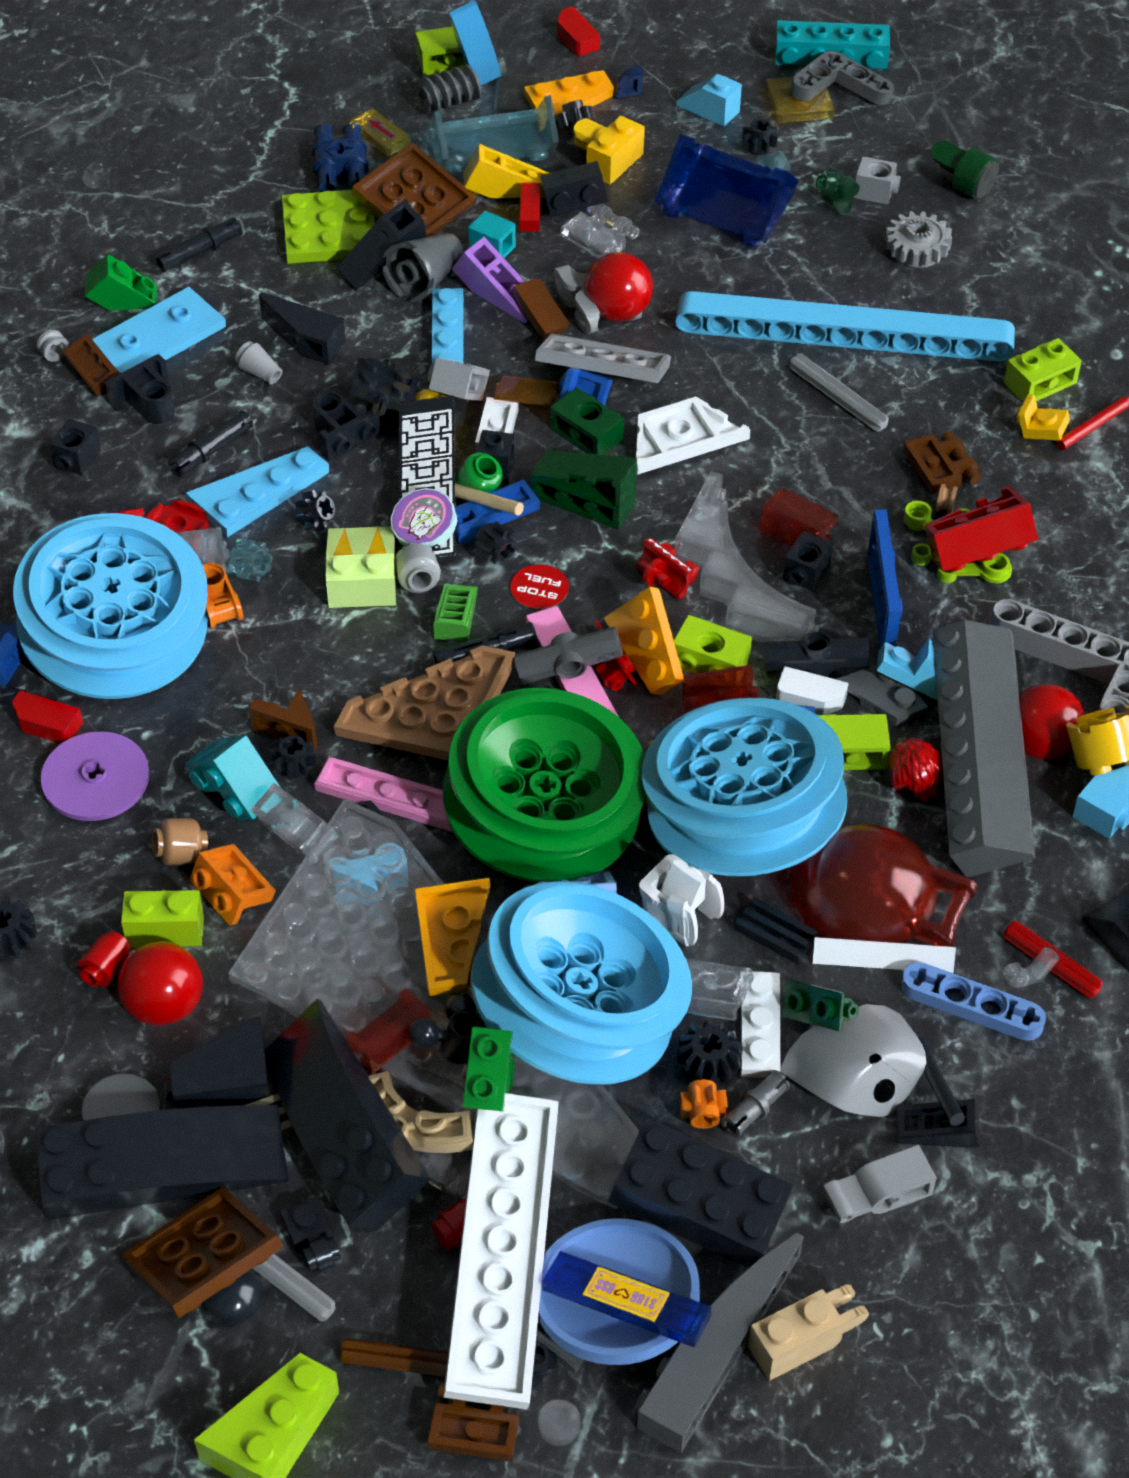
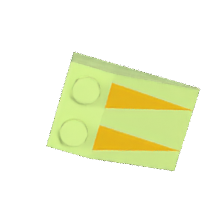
(360, 567)

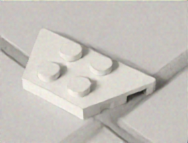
(682, 433)

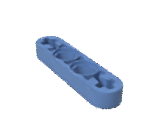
(970, 1006)

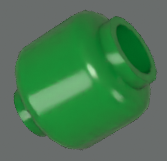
(480, 472)

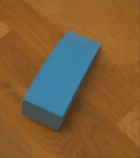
(475, 42)

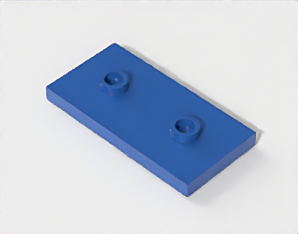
(883, 579)

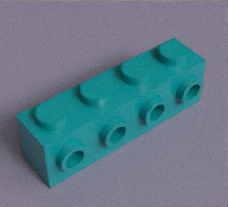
(805, 41)

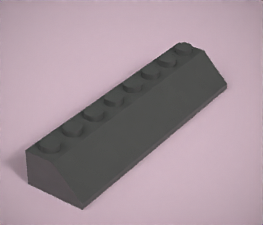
(982, 747)

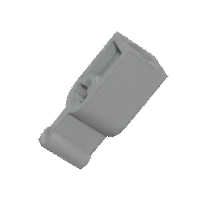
(882, 1185)

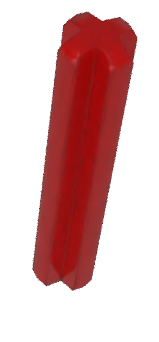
(1065, 968)

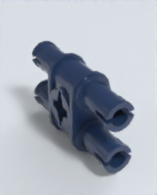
(339, 157)

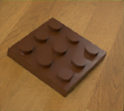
(421, 183)
(201, 1251)

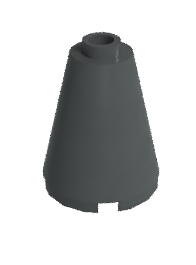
(420, 264)

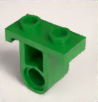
(489, 1069)

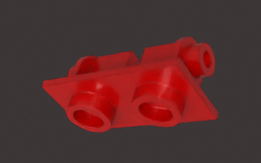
(615, 671)

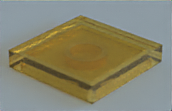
(791, 109)

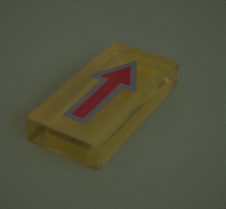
(381, 132)

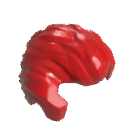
(916, 766)

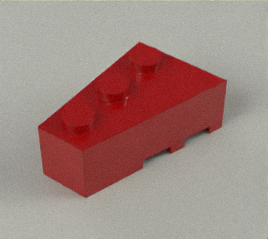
(982, 531)

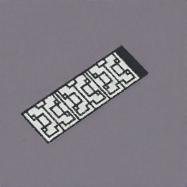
(428, 452)

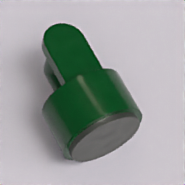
(971, 169)

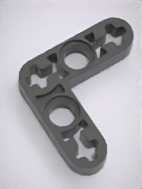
(833, 67)

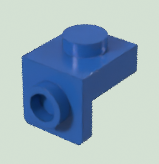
(586, 381)

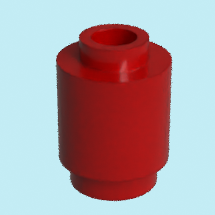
(104, 959)
(449, 1225)

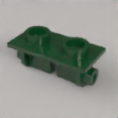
(817, 1005)

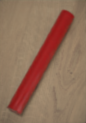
(1093, 423)

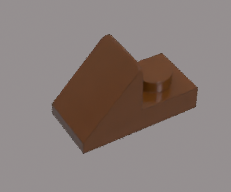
(282, 722)

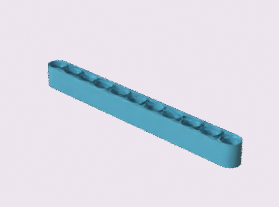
(845, 326)

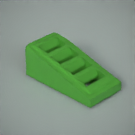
(451, 628)

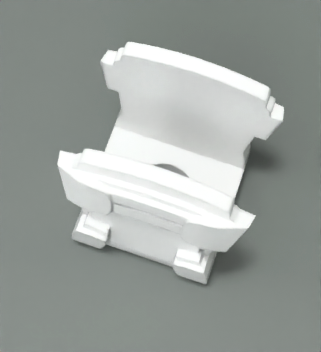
(674, 911)

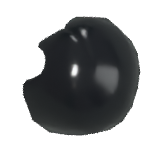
(235, 1302)

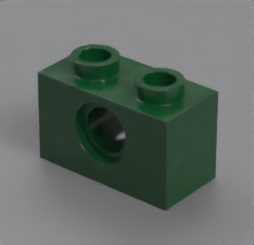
(586, 423)

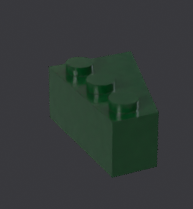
(587, 485)

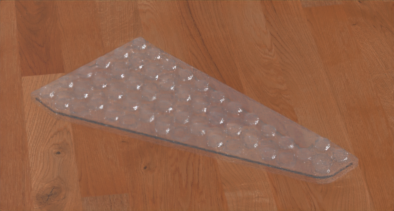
(354, 941)

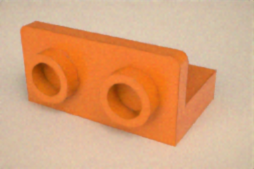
(230, 882)

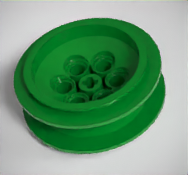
(544, 785)

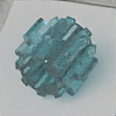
(250, 560)

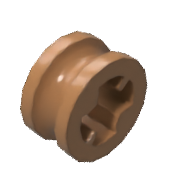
(946, 499)

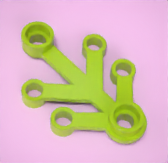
(993, 571)

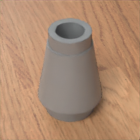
(256, 361)

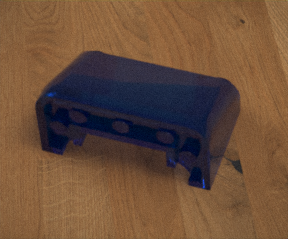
(725, 191)

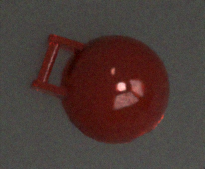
(877, 889)

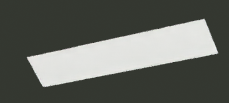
(881, 954)

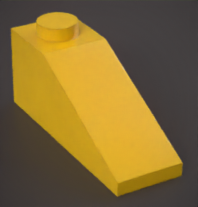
(498, 174)

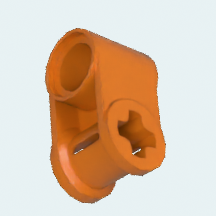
(221, 599)

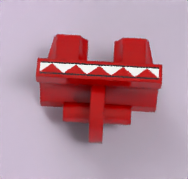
(664, 568)

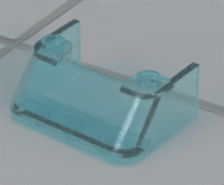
(514, 134)

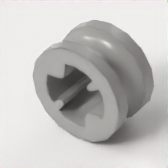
(45, 344)

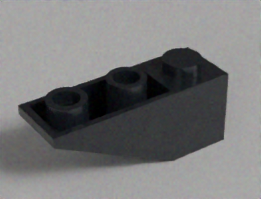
(366, 258)
(305, 329)

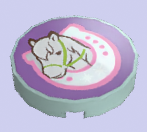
(424, 518)

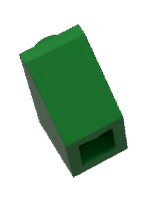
(119, 286)

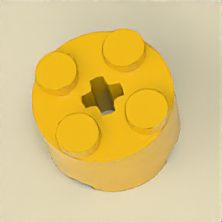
(1100, 740)

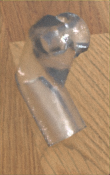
(1032, 974)

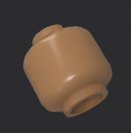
(179, 841)

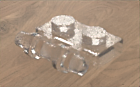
(595, 237)

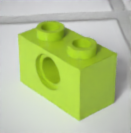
(710, 647)

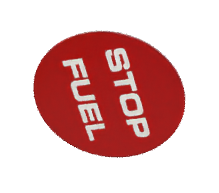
(539, 586)

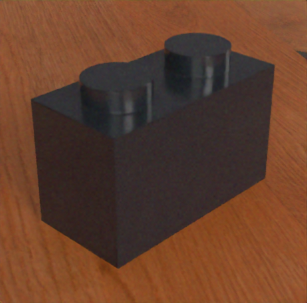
(573, 188)

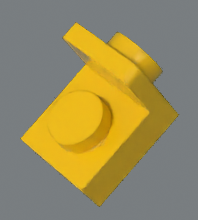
(1041, 423)

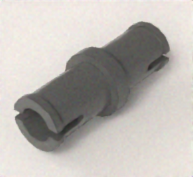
(755, 1103)

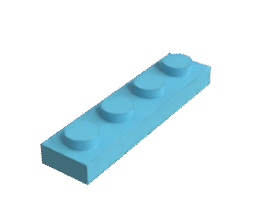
(448, 324)

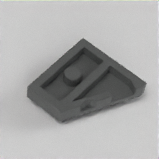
(885, 696)

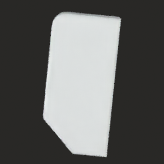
(811, 690)

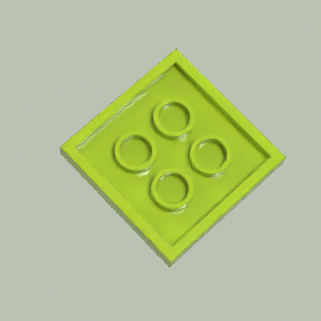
(323, 225)

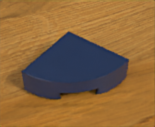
(629, 83)

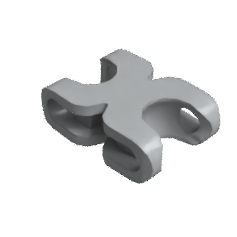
(570, 288)

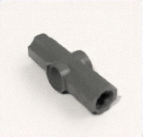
(568, 655)

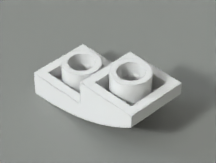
(685, 883)

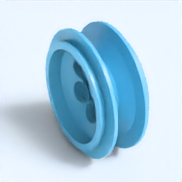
(111, 571)
(745, 786)
(581, 982)

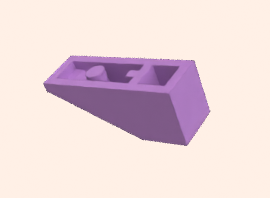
(490, 277)

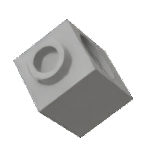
(877, 180)

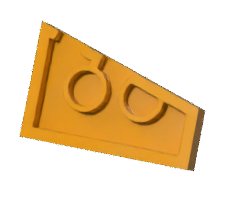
(589, 87)
(648, 640)
(450, 932)

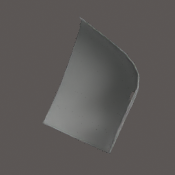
(838, 1064)

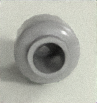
(417, 568)

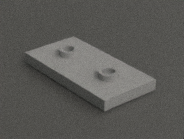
(603, 358)

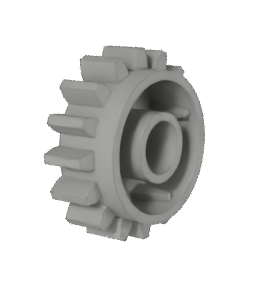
(918, 239)

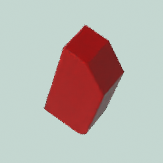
(577, 32)
(530, 208)
(46, 717)

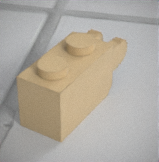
(803, 1330)

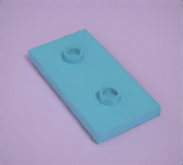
(160, 329)

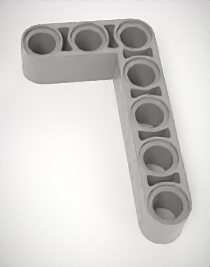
(1069, 647)

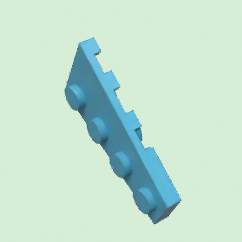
(255, 491)

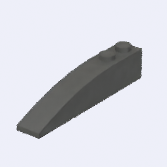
(695, 1375)

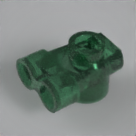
(838, 187)

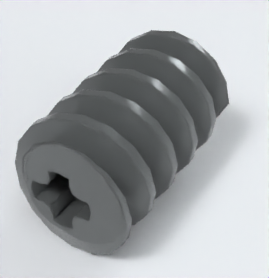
(448, 86)

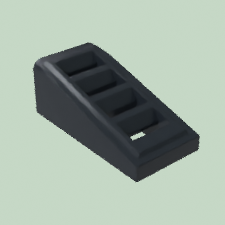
(938, 1136)

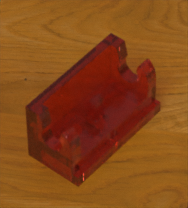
(789, 515)
(717, 686)
(387, 1033)

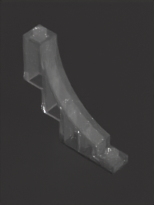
(727, 578)

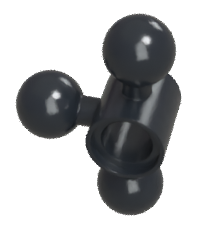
(456, 1037)

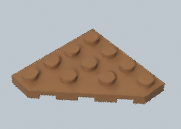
(427, 710)

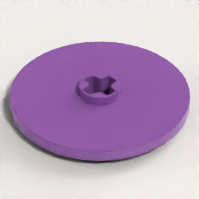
(112, 792)

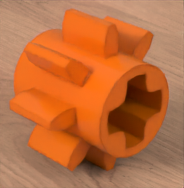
(703, 1104)

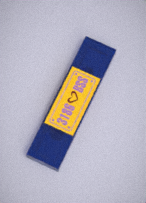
(627, 1298)

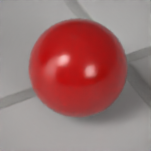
(619, 286)
(1044, 717)
(160, 983)

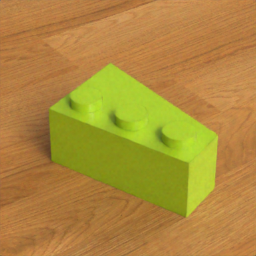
(272, 1423)

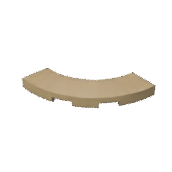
(425, 1129)

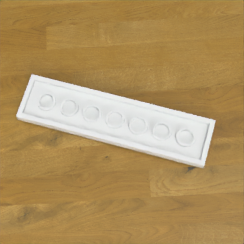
(502, 1254)

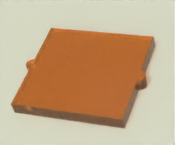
(525, 390)

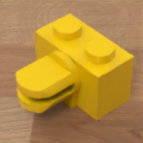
(611, 146)

